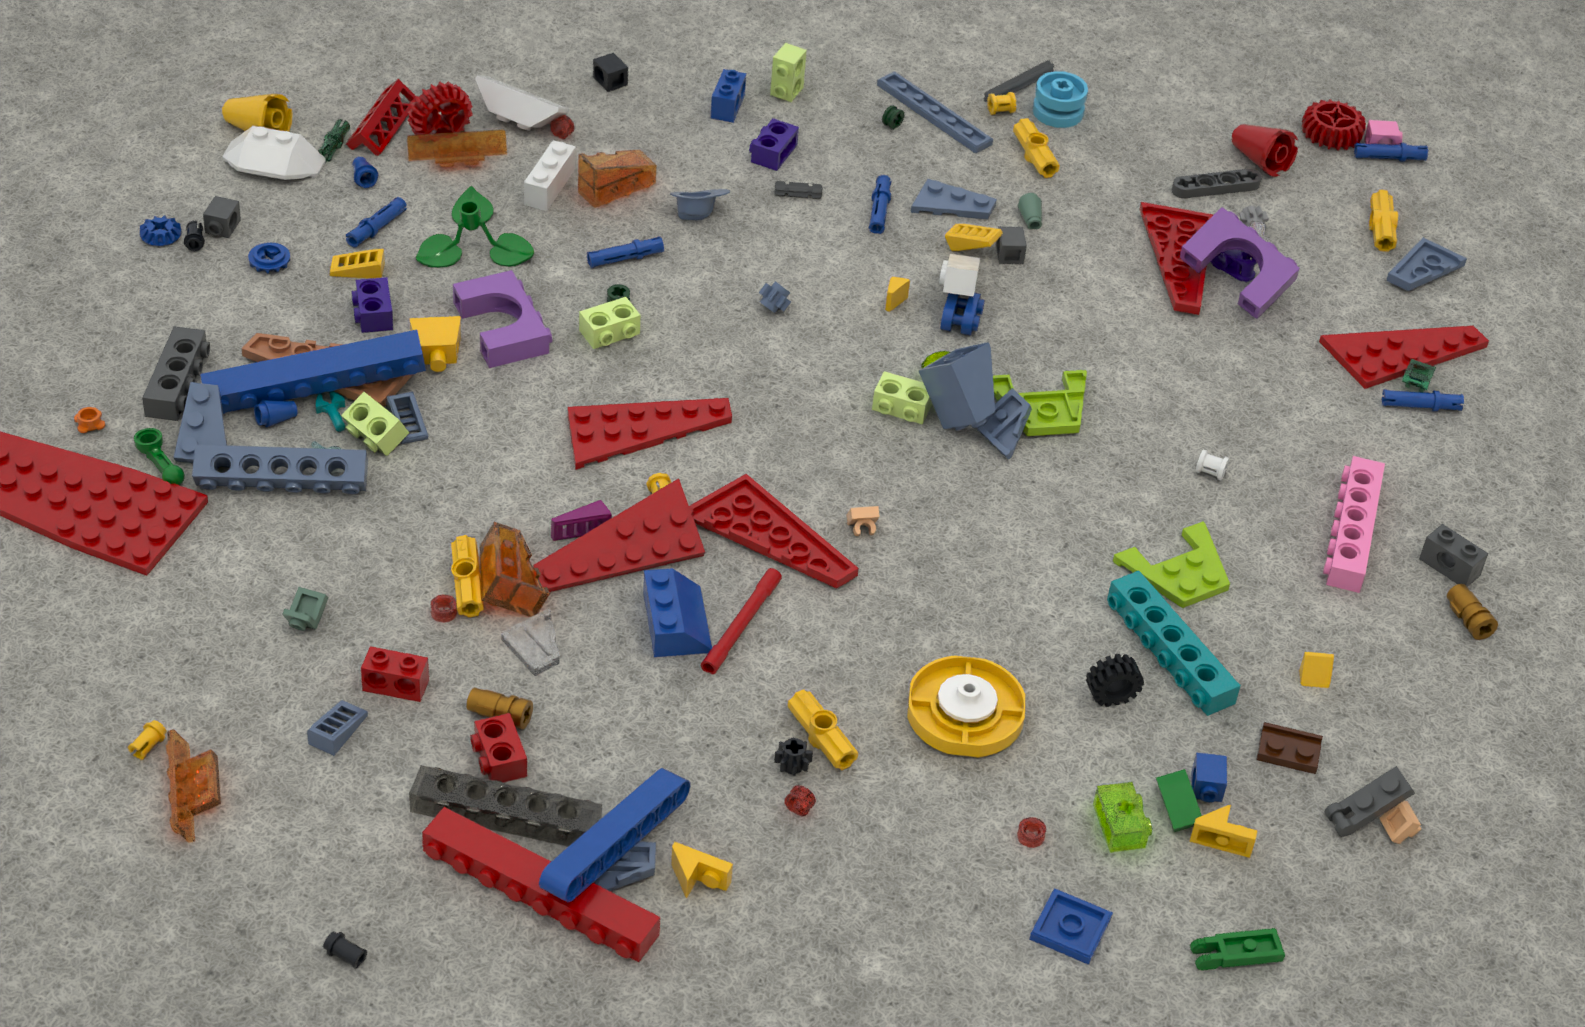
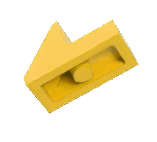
(1217, 833)
(696, 865)

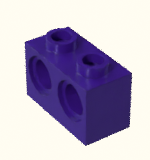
(774, 144)
(373, 304)

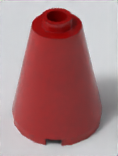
(1266, 147)

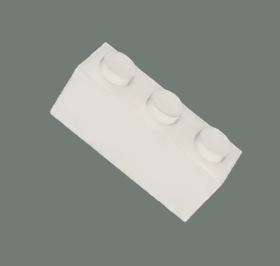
(549, 175)
(959, 274)

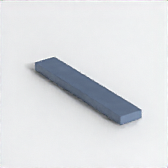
(935, 112)

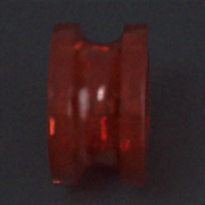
(562, 127)
(443, 601)
(800, 800)
(1032, 824)

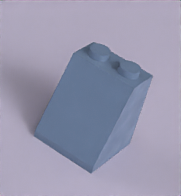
(961, 386)

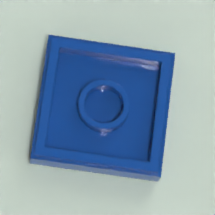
(1071, 926)

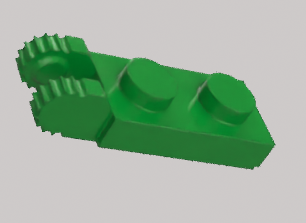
(1238, 949)

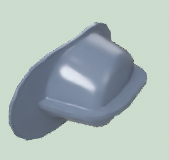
(697, 204)

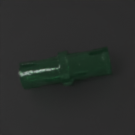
(334, 139)

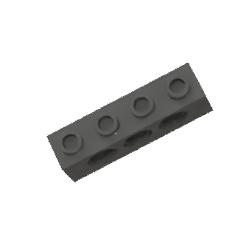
(175, 370)

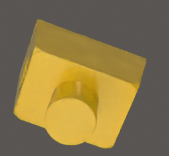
(438, 340)

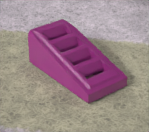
(579, 521)

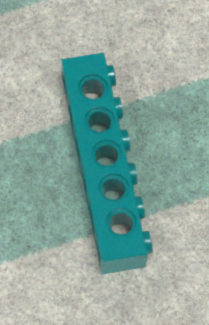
(1173, 643)

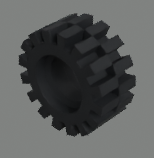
(1114, 680)

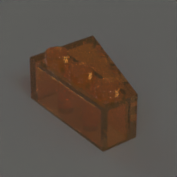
(613, 176)
(508, 574)

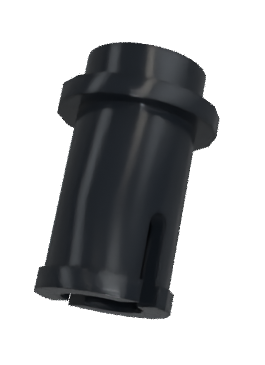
(194, 239)
(338, 945)

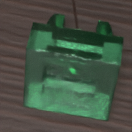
(1418, 375)

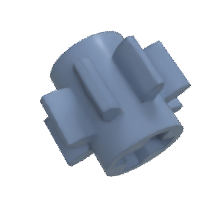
(774, 297)

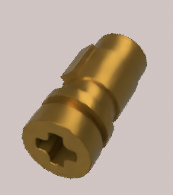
(1476, 618)
(494, 704)

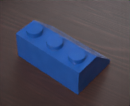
(675, 614)

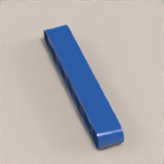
(614, 835)

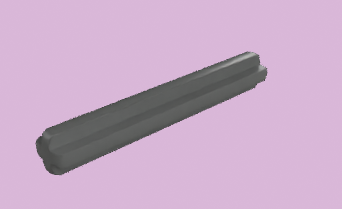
(1021, 80)

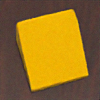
(897, 292)
(1316, 669)

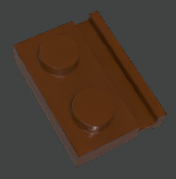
(1289, 748)

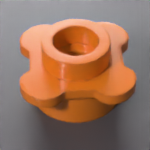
(89, 419)

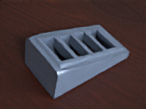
(405, 401)
(332, 743)

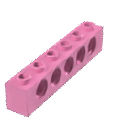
(1355, 524)

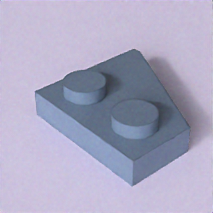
(1007, 423)
(630, 868)

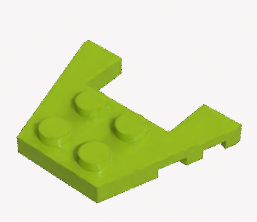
(1051, 410)
(1184, 577)

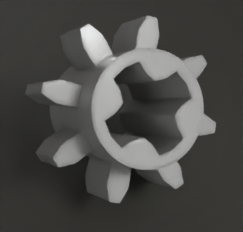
(1253, 213)

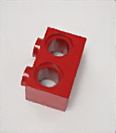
(395, 674)
(499, 748)

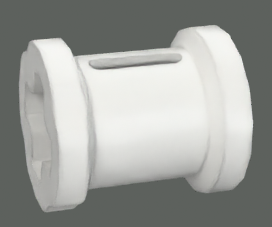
(1212, 465)

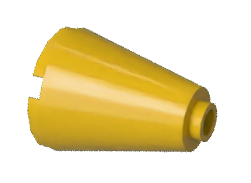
(260, 111)

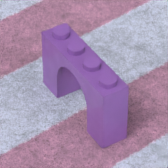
(1225, 233)
(503, 294)

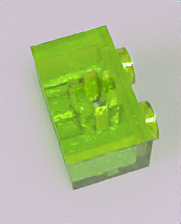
(1122, 816)

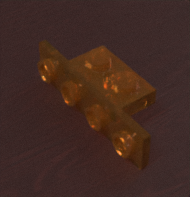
(457, 146)
(192, 784)

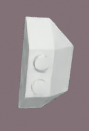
(517, 104)
(274, 154)

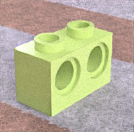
(788, 72)
(609, 322)
(901, 398)
(375, 424)

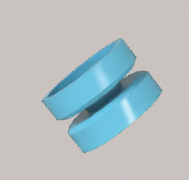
(1060, 99)

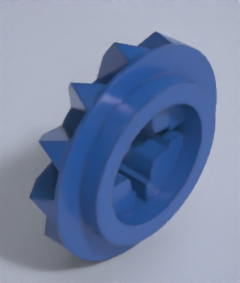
(160, 237)
(274, 251)

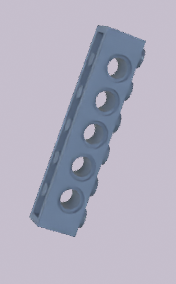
(210, 457)

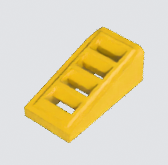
(969, 237)
(365, 264)

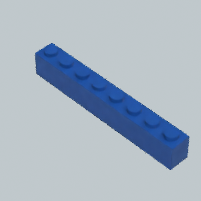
(318, 371)

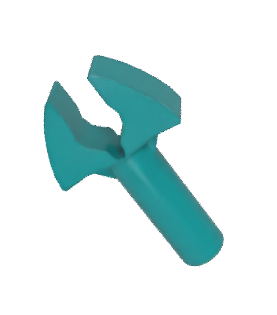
(337, 402)

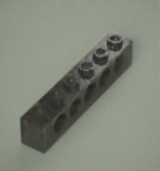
(503, 806)

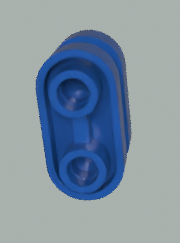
(969, 321)

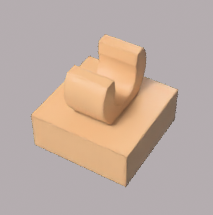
(863, 516)
(1400, 822)

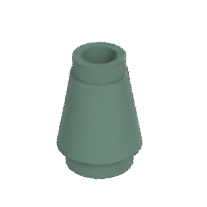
(1031, 209)

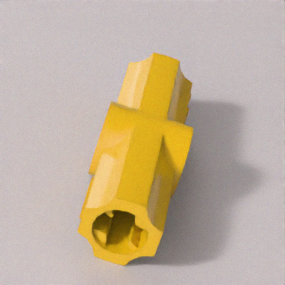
(1036, 148)
(1383, 220)
(467, 576)
(822, 729)

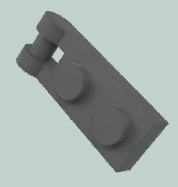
(1369, 802)

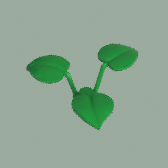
(471, 212)

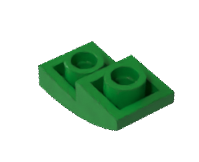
(1179, 799)

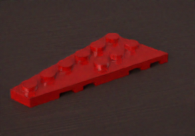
(1168, 231)
(1386, 354)
(763, 524)

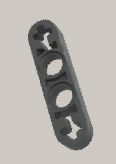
(1191, 186)

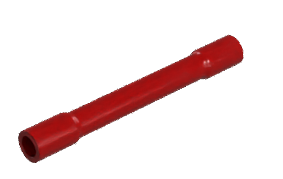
(720, 651)

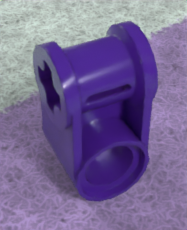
(1235, 261)

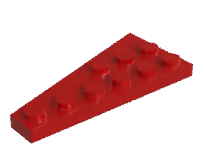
(631, 427)
(638, 539)

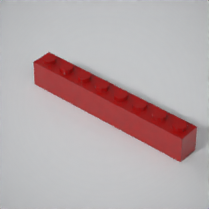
(517, 872)

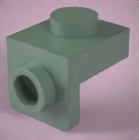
(306, 609)

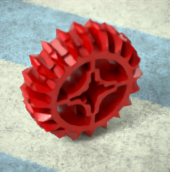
(443, 98)
(1333, 124)

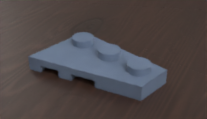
(944, 198)
(1423, 264)
(201, 421)

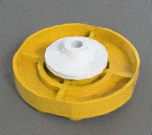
(966, 706)

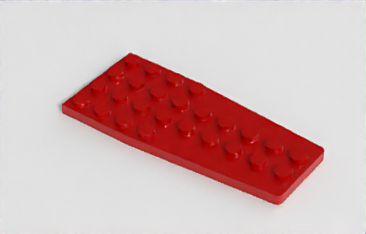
(93, 503)

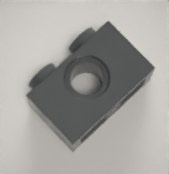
(1453, 555)

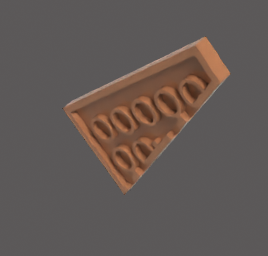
(268, 347)

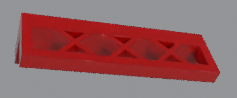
(381, 112)

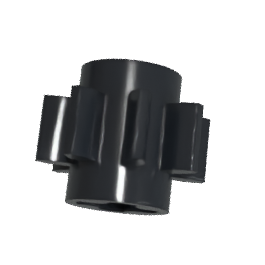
(793, 756)

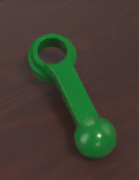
(170, 472)

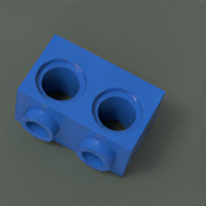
(728, 95)

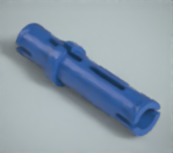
(1384, 151)
(881, 198)
(370, 226)
(636, 249)
(1423, 400)

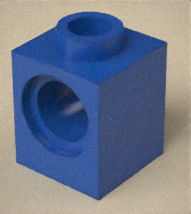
(1209, 777)

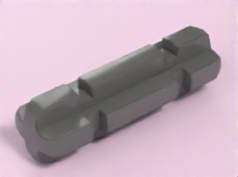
(797, 189)

